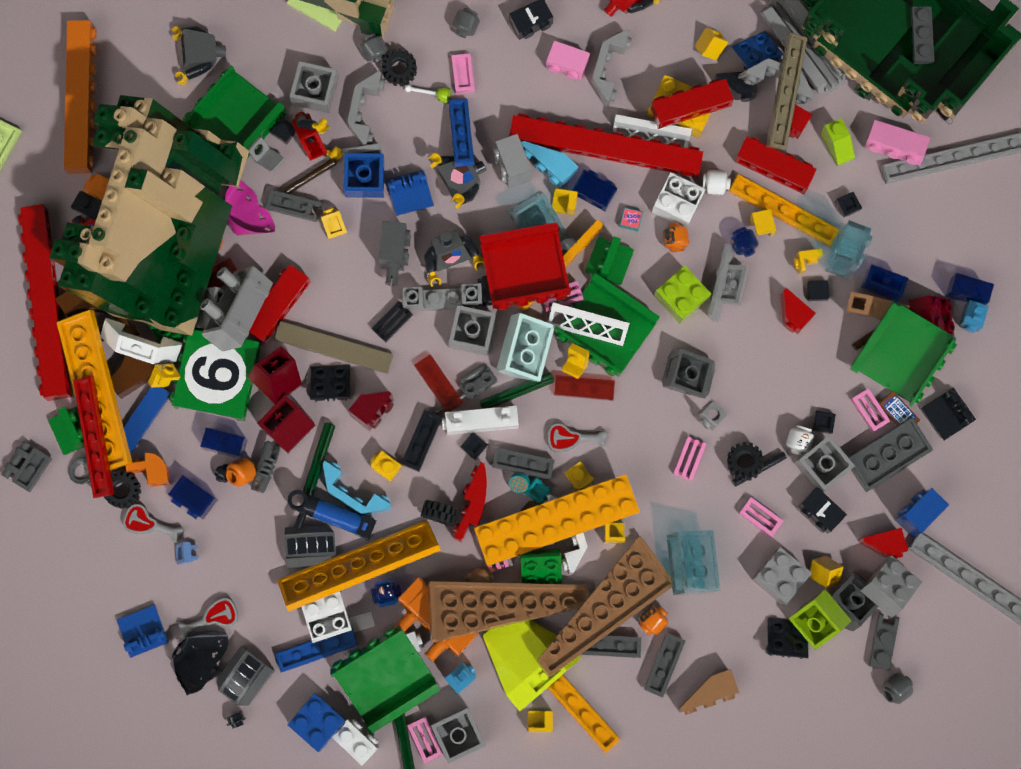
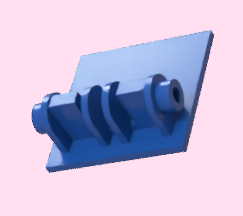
(757, 49)
(410, 192)
(142, 631)

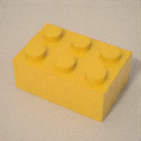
(667, 88)

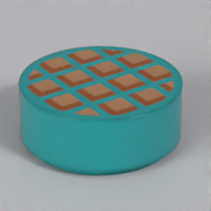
(519, 482)

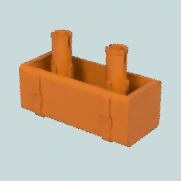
(416, 603)

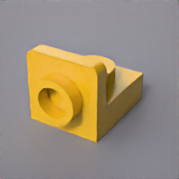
(332, 222)
(808, 256)
(576, 361)
(162, 375)
(385, 465)
(579, 477)

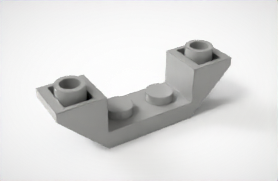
(614, 44)
(772, 69)
(370, 86)
(442, 299)

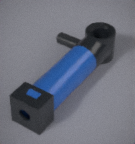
(331, 514)

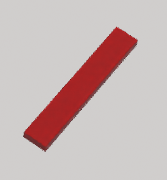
(93, 437)

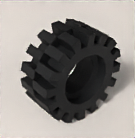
(394, 57)
(742, 450)
(131, 497)
(439, 512)

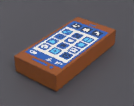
(897, 409)

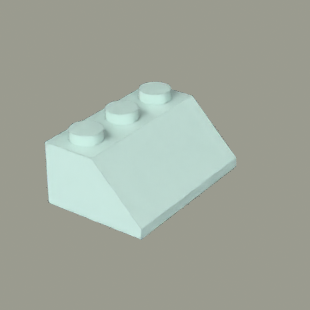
(525, 347)

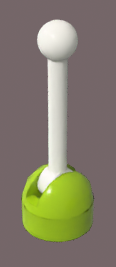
(442, 94)

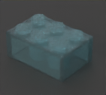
(849, 249)
(693, 562)

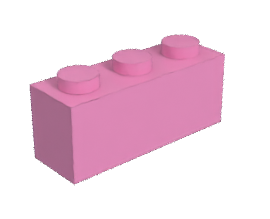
(897, 143)

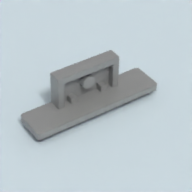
(729, 283)

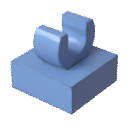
(183, 553)

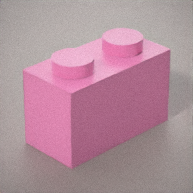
(567, 60)

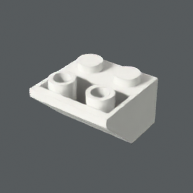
(678, 200)
(327, 617)

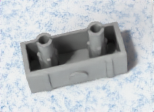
(236, 308)

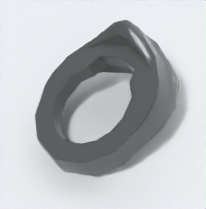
(81, 460)

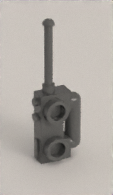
(471, 389)

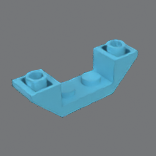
(375, 505)

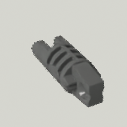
(268, 457)

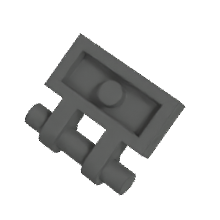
(30, 471)

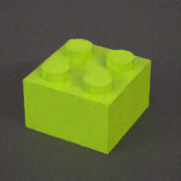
(682, 294)
(820, 619)

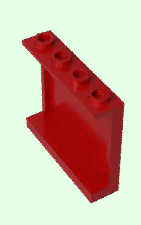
(524, 266)

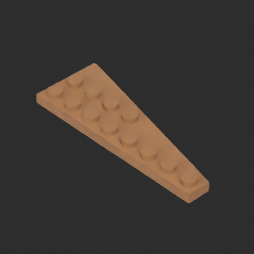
(624, 592)
(477, 606)

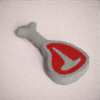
(562, 439)
(139, 522)
(220, 612)

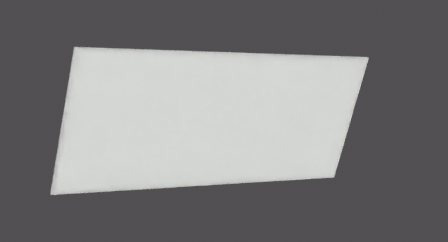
(362, 621)

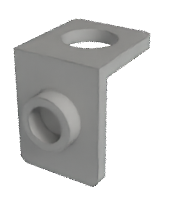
(266, 157)
(706, 421)

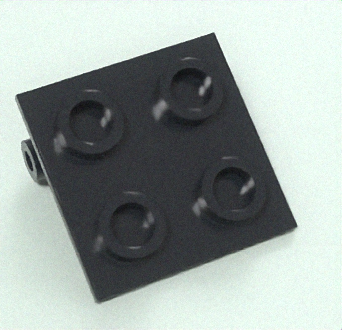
(330, 383)
(948, 414)
(785, 639)

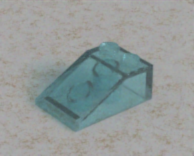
(536, 211)

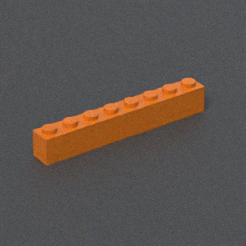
(79, 97)

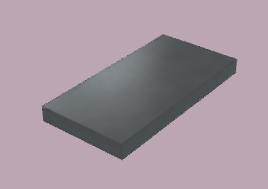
(889, 454)

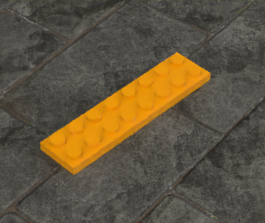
(87, 358)
(557, 520)
(358, 565)

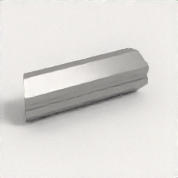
(788, 17)

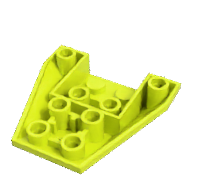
(515, 657)

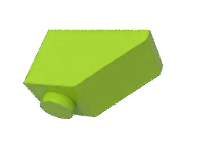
(838, 141)

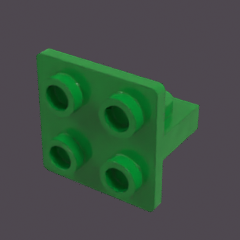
(609, 260)
(67, 430)
(541, 567)

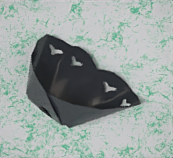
(197, 658)

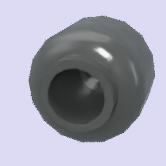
(465, 22)
(373, 48)
(897, 688)

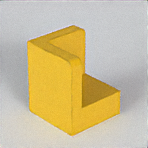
(711, 43)
(564, 201)
(763, 222)
(614, 533)
(826, 571)
(540, 721)

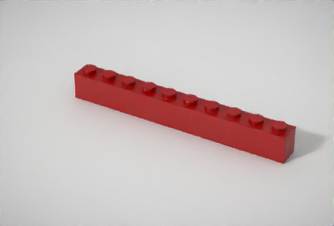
(608, 146)
(45, 308)

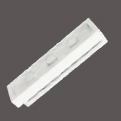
(650, 127)
(595, 318)

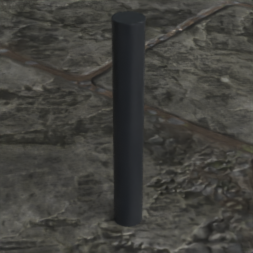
(767, 464)

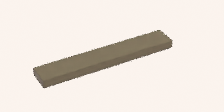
(786, 91)
(333, 347)

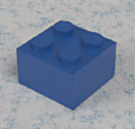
(364, 175)
(921, 512)
(317, 722)

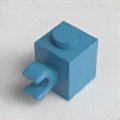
(973, 316)
(461, 677)

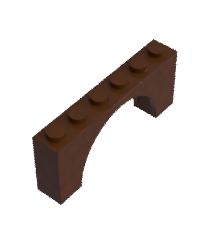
(132, 372)

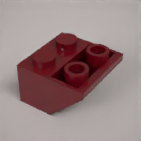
(935, 310)
(276, 375)
(370, 407)
(286, 424)

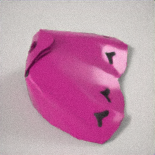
(245, 213)

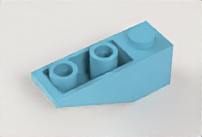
(553, 163)

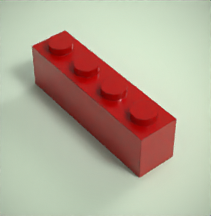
(691, 103)
(775, 165)
(279, 302)

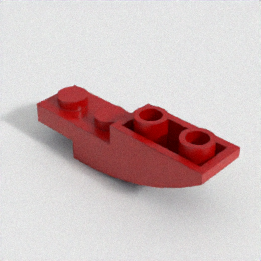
(476, 495)

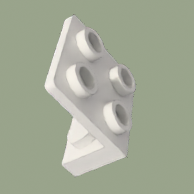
(355, 741)

